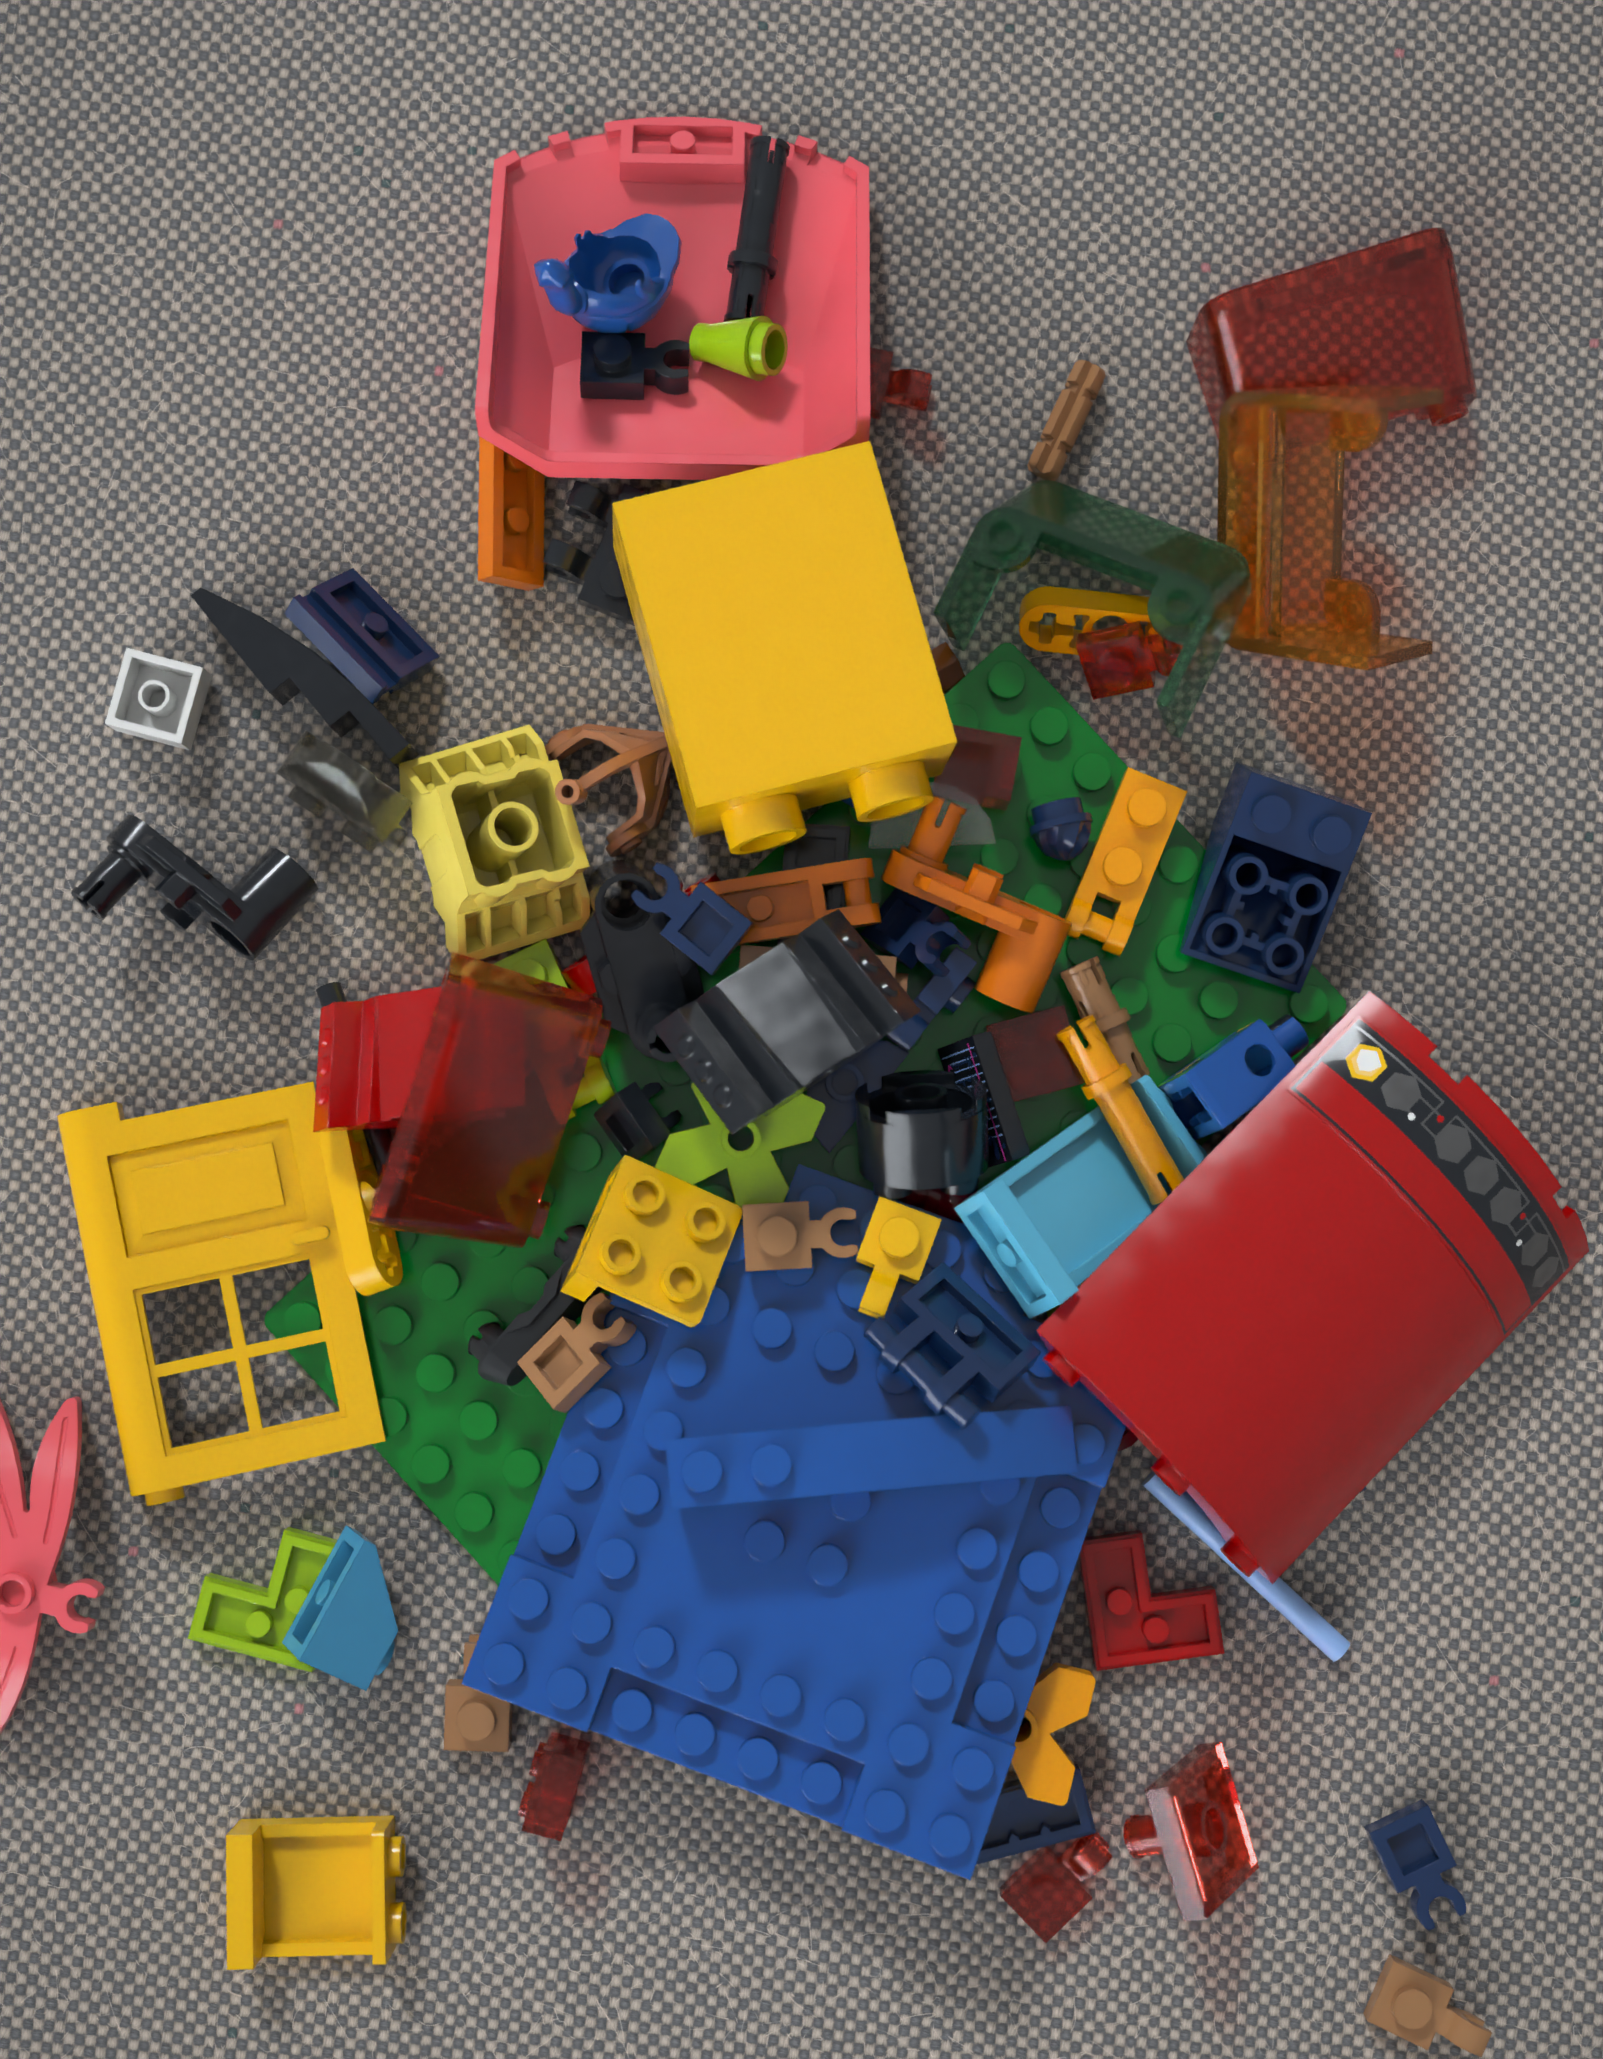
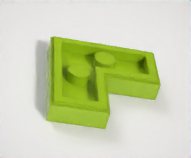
(255, 1617)

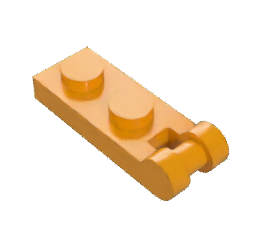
(1125, 858)

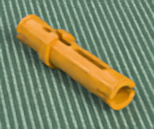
(1121, 1107)

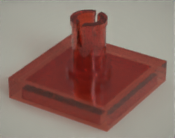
(1198, 1831)

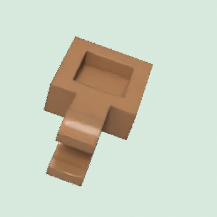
(475, 1718)
(1417, 2007)

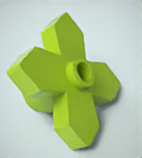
(753, 1171)

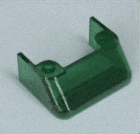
(1192, 579)

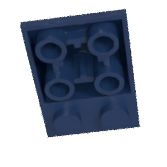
(1271, 876)

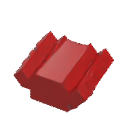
(369, 1059)

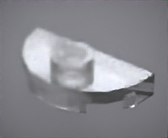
(972, 830)

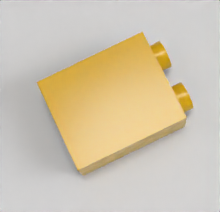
(784, 646)

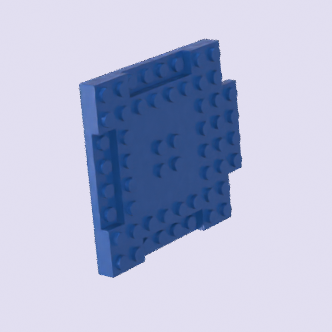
(804, 1646)

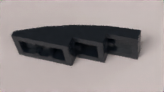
(291, 668)

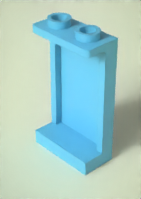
(1071, 1203)

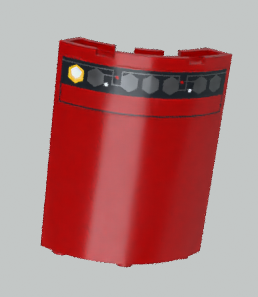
(1319, 1286)

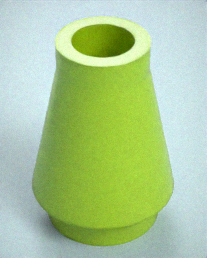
(743, 346)

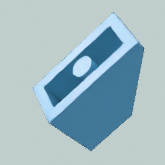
(347, 1615)

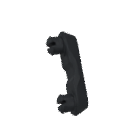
(502, 1349)

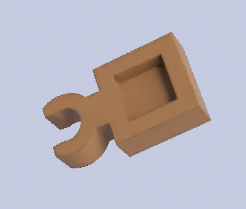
(782, 1235)
(569, 1354)

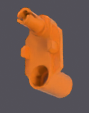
(1026, 935)

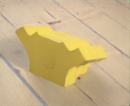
(497, 843)

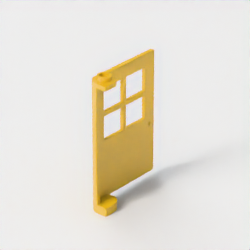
(197, 1202)

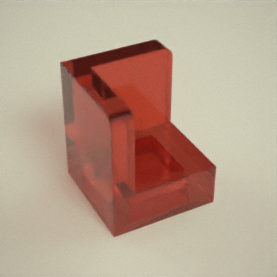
(983, 766)

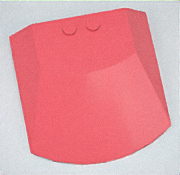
(697, 181)

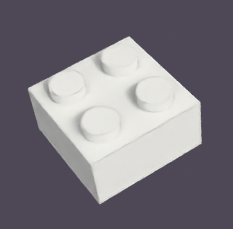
(158, 699)

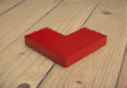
(1132, 1624)

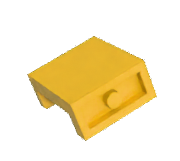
(313, 1888)

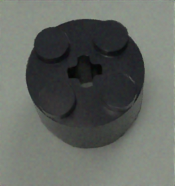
(922, 1134)

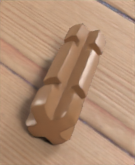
(1066, 420)

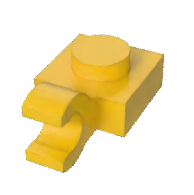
(896, 1248)

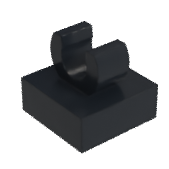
(633, 1121)

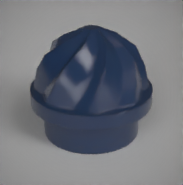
(1061, 828)

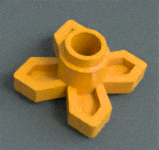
(1058, 1699)

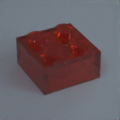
(1033, 1055)
(551, 1797)

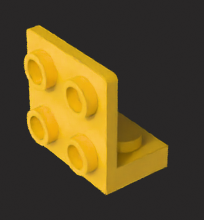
(654, 1242)

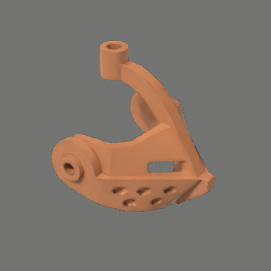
(650, 766)

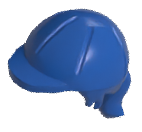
(615, 276)

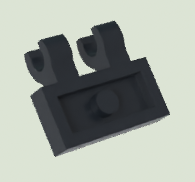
(599, 575)

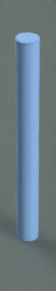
(1277, 1594)

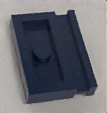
(362, 635)

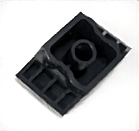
(786, 1021)

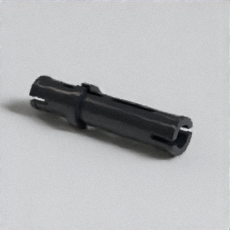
(753, 260)

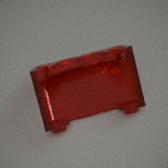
(1348, 320)
(487, 1106)

